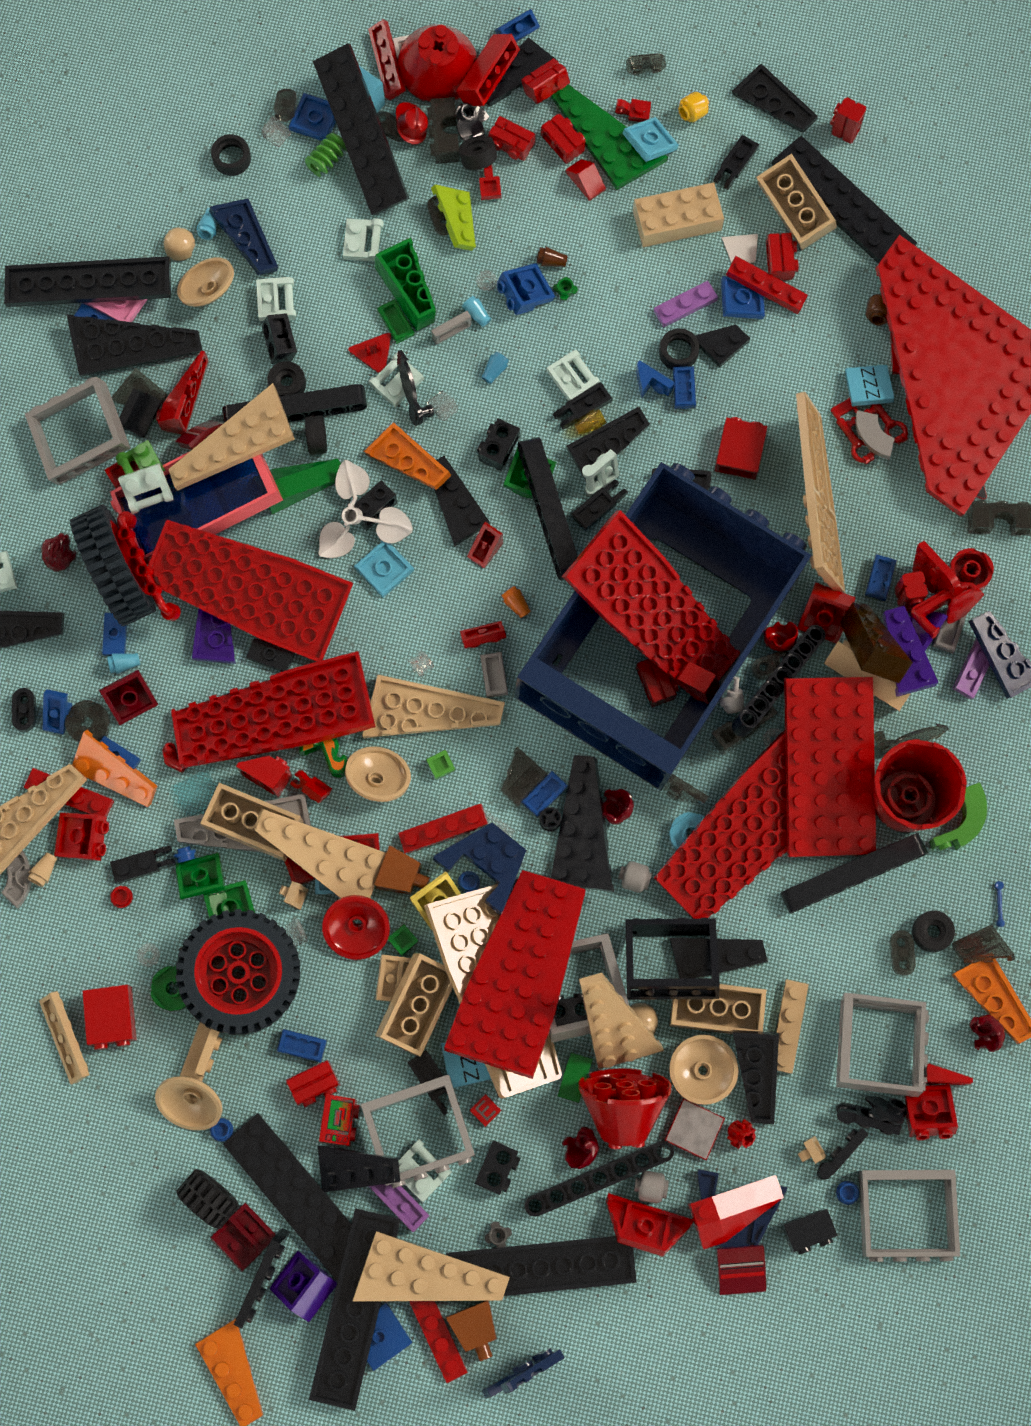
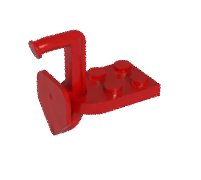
(947, 589)

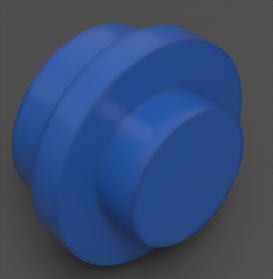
(185, 854)
(468, 881)
(222, 1130)
(847, 1192)

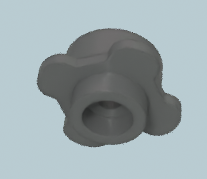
(497, 1228)

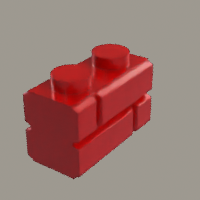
(545, 81)
(847, 119)
(512, 138)
(563, 138)
(780, 255)
(911, 590)
(656, 683)
(313, 1083)

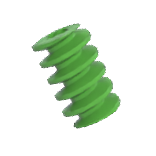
(325, 153)

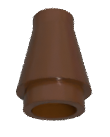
(550, 257)

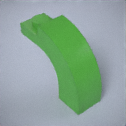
(973, 818)

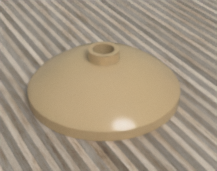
(205, 282)
(377, 774)
(719, 1064)
(188, 1103)

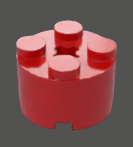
(973, 562)

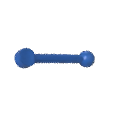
(999, 886)

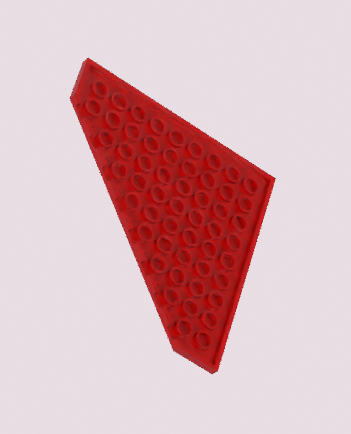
(960, 370)

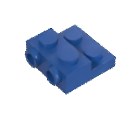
(524, 288)

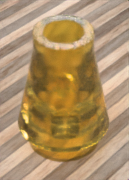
(590, 422)

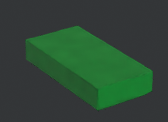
(395, 321)
(576, 1068)

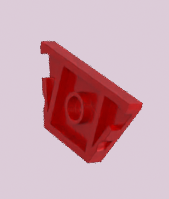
(645, 1225)

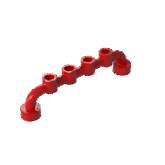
(126, 522)

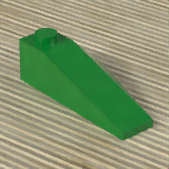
(303, 481)

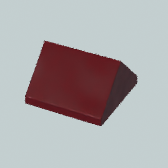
(128, 697)

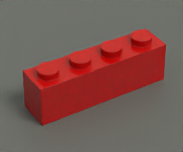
(488, 69)

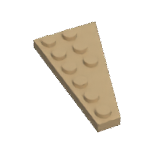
(417, 708)
(334, 861)

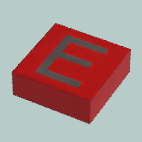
(485, 1110)

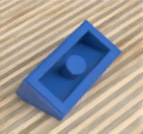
(520, 25)

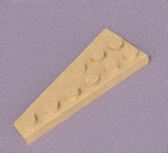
(245, 435)
(28, 814)
(614, 1026)
(413, 1273)

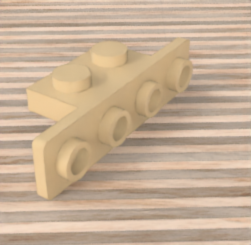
(200, 1053)

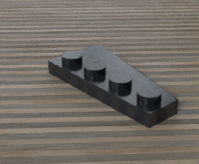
(526, 61)
(774, 98)
(613, 436)
(458, 506)
(27, 626)
(694, 960)
(758, 1065)
(355, 1169)
(263, 1274)

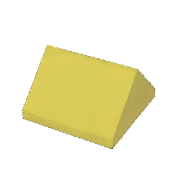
(437, 890)

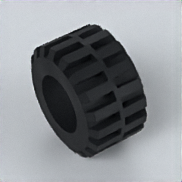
(207, 1199)

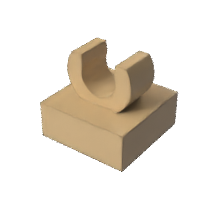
(294, 894)
(813, 1150)

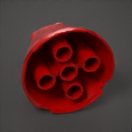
(435, 61)
(624, 1104)

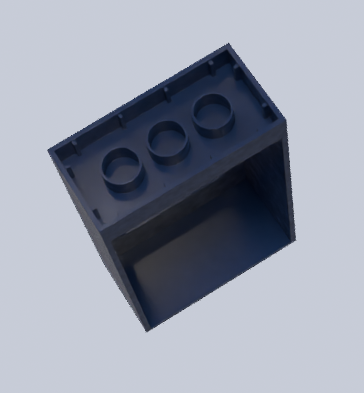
(721, 541)

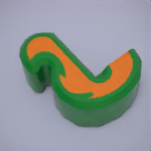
(331, 753)

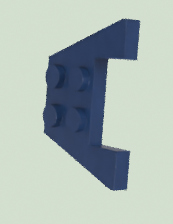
(493, 854)
(751, 1233)
(524, 1372)

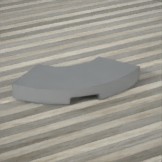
(872, 435)
(17, 884)

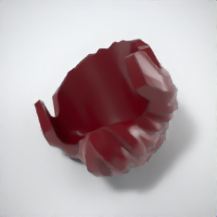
(57, 552)
(618, 806)
(990, 1032)
(582, 1149)

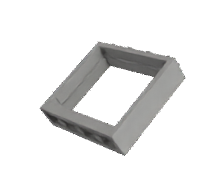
(90, 458)
(603, 942)
(921, 1039)
(409, 1093)
(901, 1255)

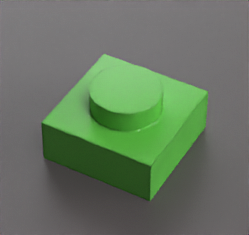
(440, 764)

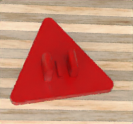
(373, 351)

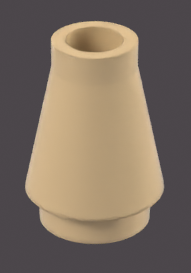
(42, 870)

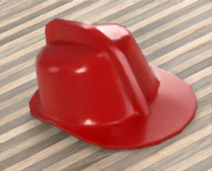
(411, 123)

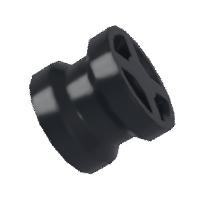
(551, 815)

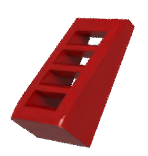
(940, 1075)

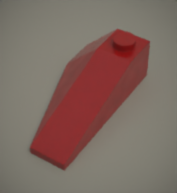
(181, 401)
(729, 1212)

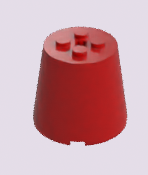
(925, 773)

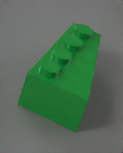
(406, 282)

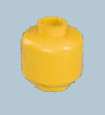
(693, 107)

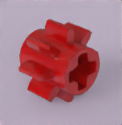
(741, 1134)

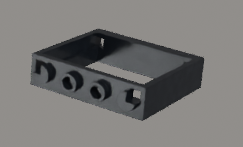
(672, 988)

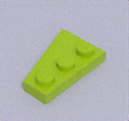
(458, 214)

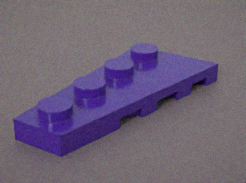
(213, 639)
(920, 674)

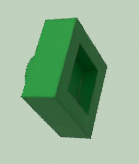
(403, 940)

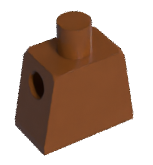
(400, 873)
(474, 1328)

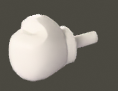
(735, 699)

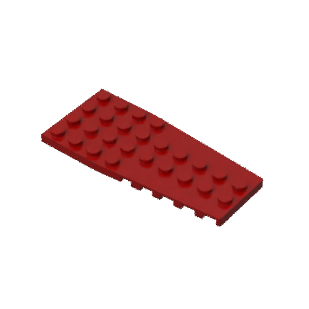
(251, 588)
(647, 602)
(277, 714)
(733, 839)
(519, 977)

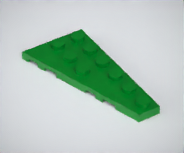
(604, 138)

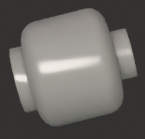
(635, 877)
(651, 1186)

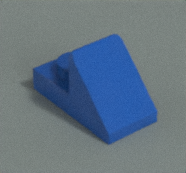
(650, 377)
(55, 711)

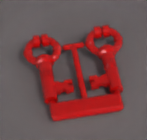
(845, 407)

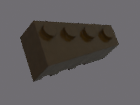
(873, 644)

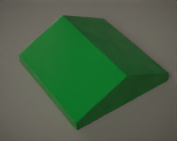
(516, 478)
(200, 876)
(231, 898)

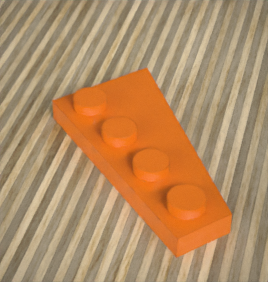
(408, 457)
(104, 767)
(997, 997)
(230, 1368)

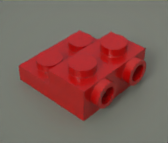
(81, 836)
(931, 1113)

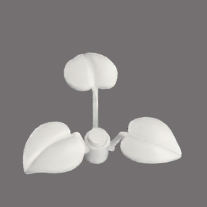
(335, 539)

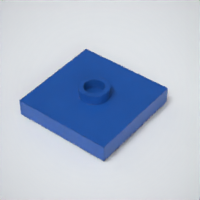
(313, 118)
(740, 300)
(388, 1338)

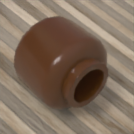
(876, 310)

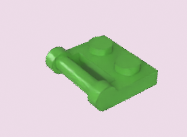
(143, 455)

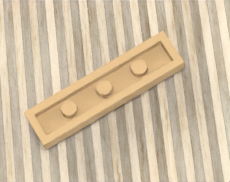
(790, 1023)
(64, 1037)

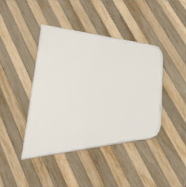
(742, 246)

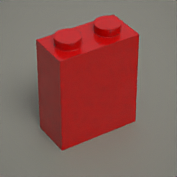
(741, 448)
(109, 1016)

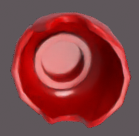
(781, 637)

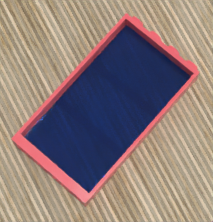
(205, 505)

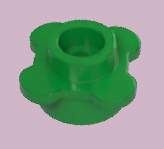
(565, 282)

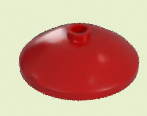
(354, 939)

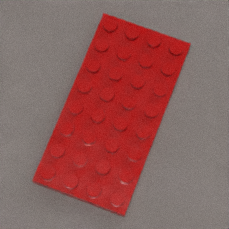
(829, 766)

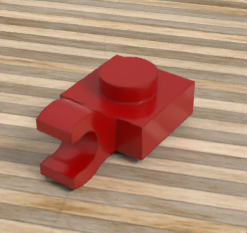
(638, 109)
(489, 185)
(313, 788)

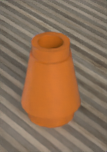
(516, 602)

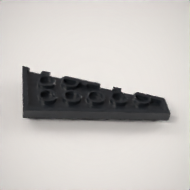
(122, 344)
(582, 839)

